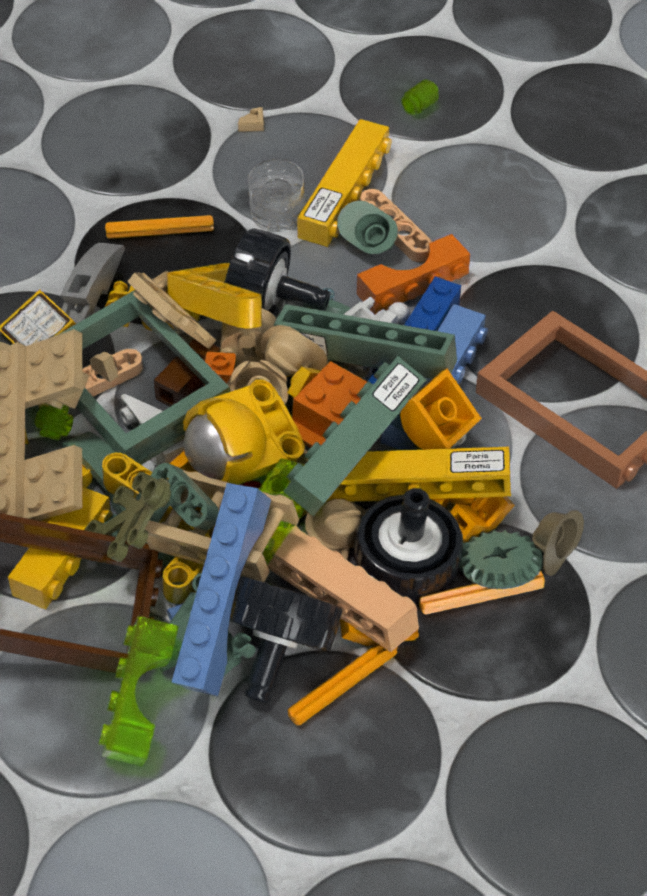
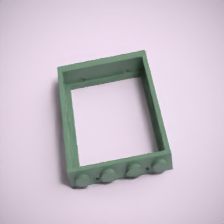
(166, 427)

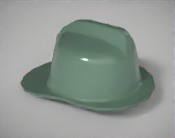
(367, 227)

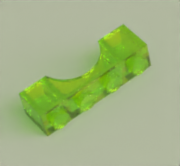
(129, 732)

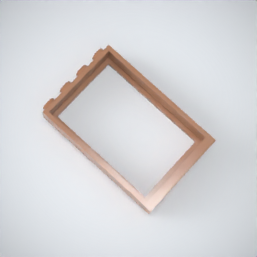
(548, 425)

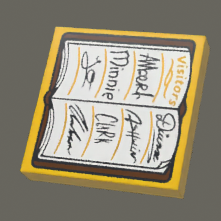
(36, 321)

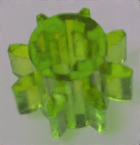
(54, 422)

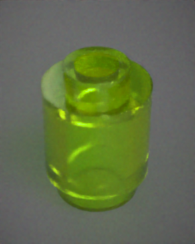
(420, 97)

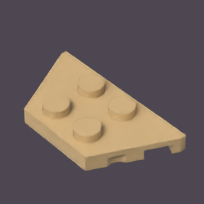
(167, 309)

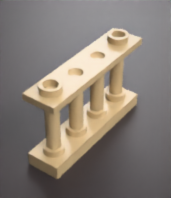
(194, 544)

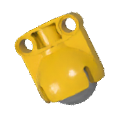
(239, 436)

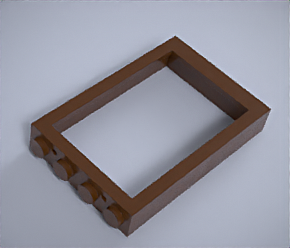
(86, 546)

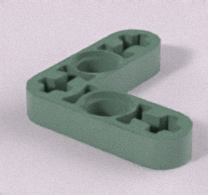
(196, 498)

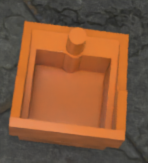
(324, 401)

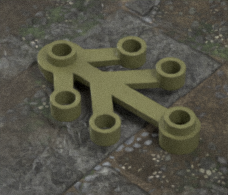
(154, 495)

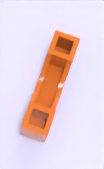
(445, 260)

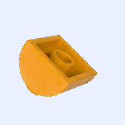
(438, 414)

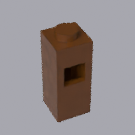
(177, 379)

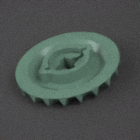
(482, 567)

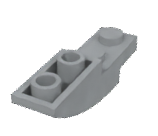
(90, 279)

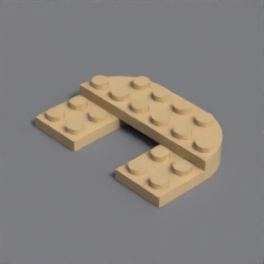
(29, 377)

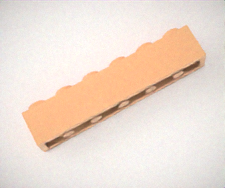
(330, 578)

